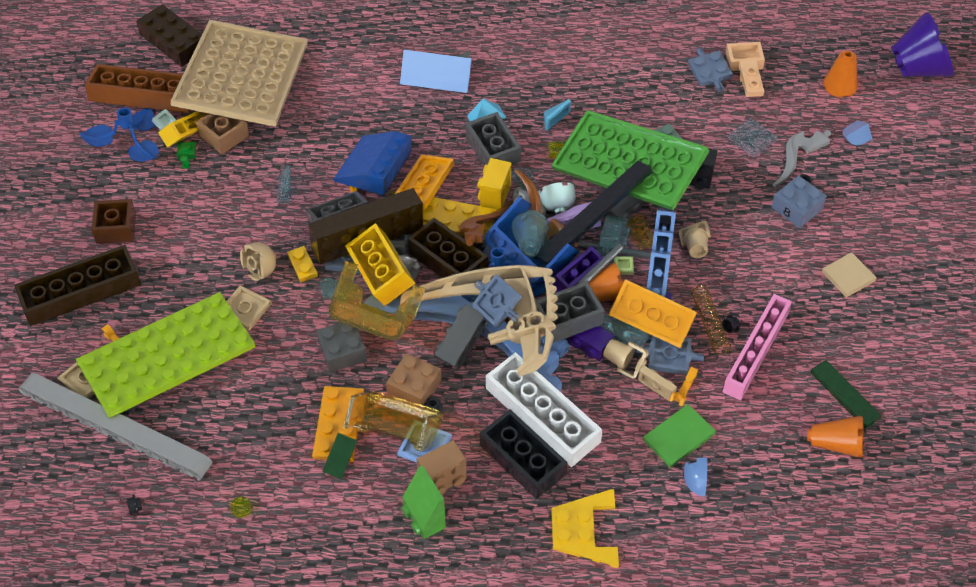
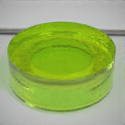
(241, 507)

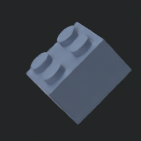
(799, 201)

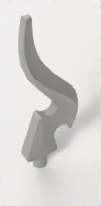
(799, 141)

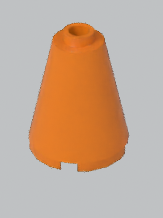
(842, 76)
(607, 283)
(839, 436)

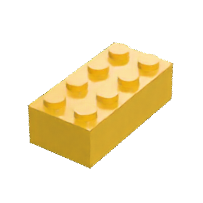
(380, 264)

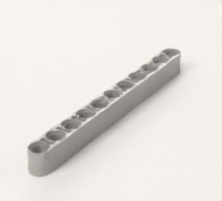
(119, 427)

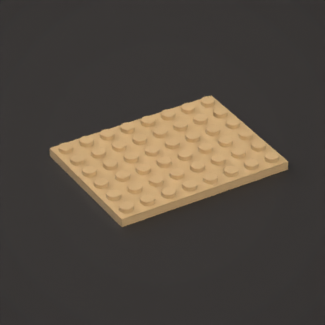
(240, 73)

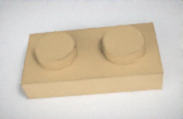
(655, 382)

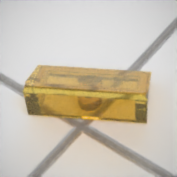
(640, 232)

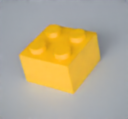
(494, 184)

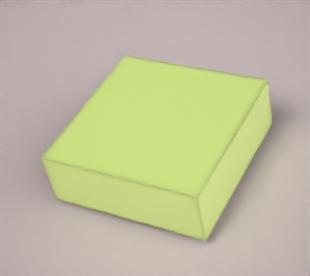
(625, 265)

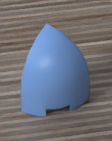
(857, 133)
(696, 476)

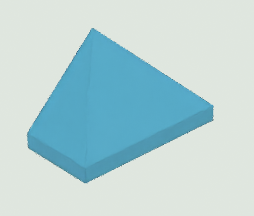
(485, 108)
(556, 113)

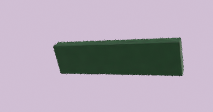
(845, 393)

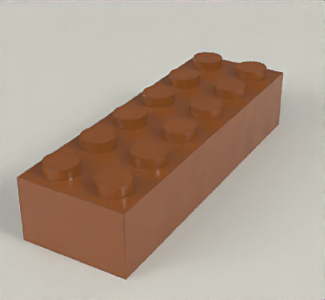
(133, 87)

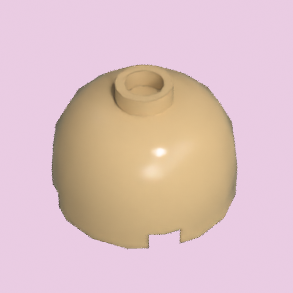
(260, 257)

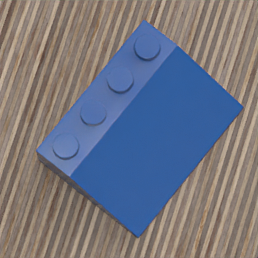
(375, 161)

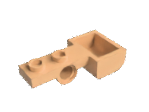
(747, 59)

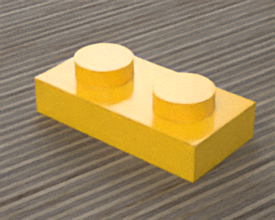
(302, 264)

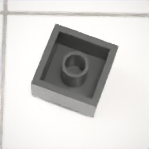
(341, 346)

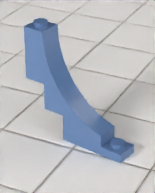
(661, 251)

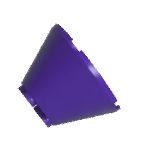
(921, 51)

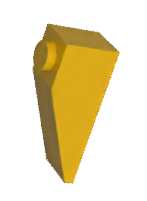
(181, 128)

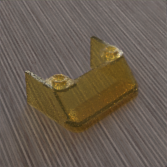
(348, 309)
(394, 416)

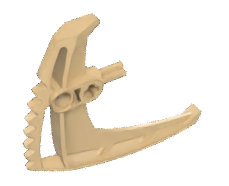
(525, 329)

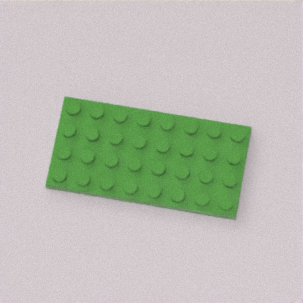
(607, 147)

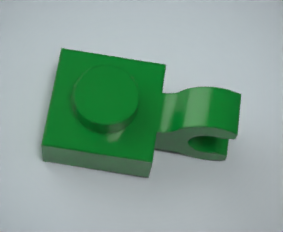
(185, 152)

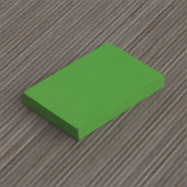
(679, 435)

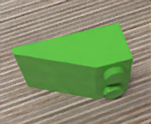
(424, 505)

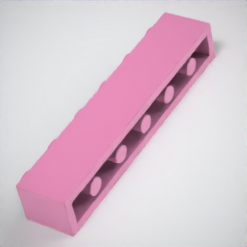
(757, 347)

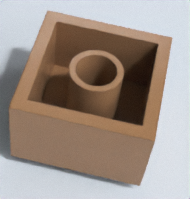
(222, 131)
(414, 380)
(445, 466)

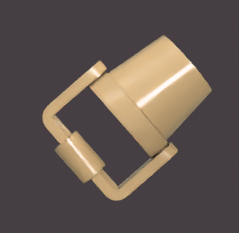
(695, 239)
(621, 355)

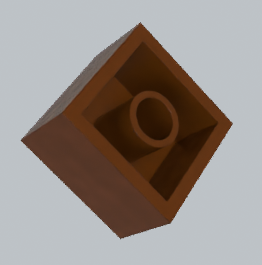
(113, 221)

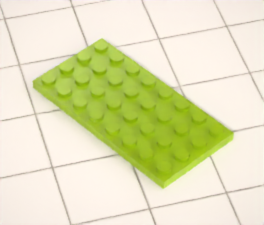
(164, 354)

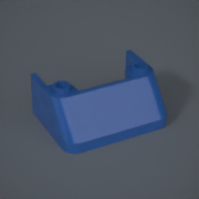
(501, 236)

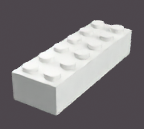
(544, 410)

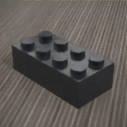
(523, 453)

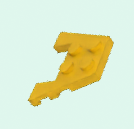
(575, 528)

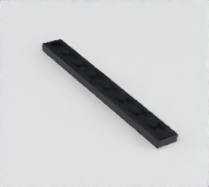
(595, 211)

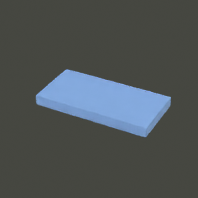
(435, 71)

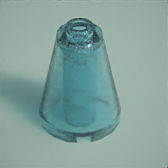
(530, 231)

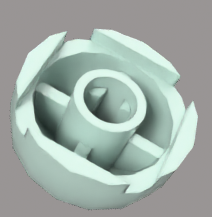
(558, 197)

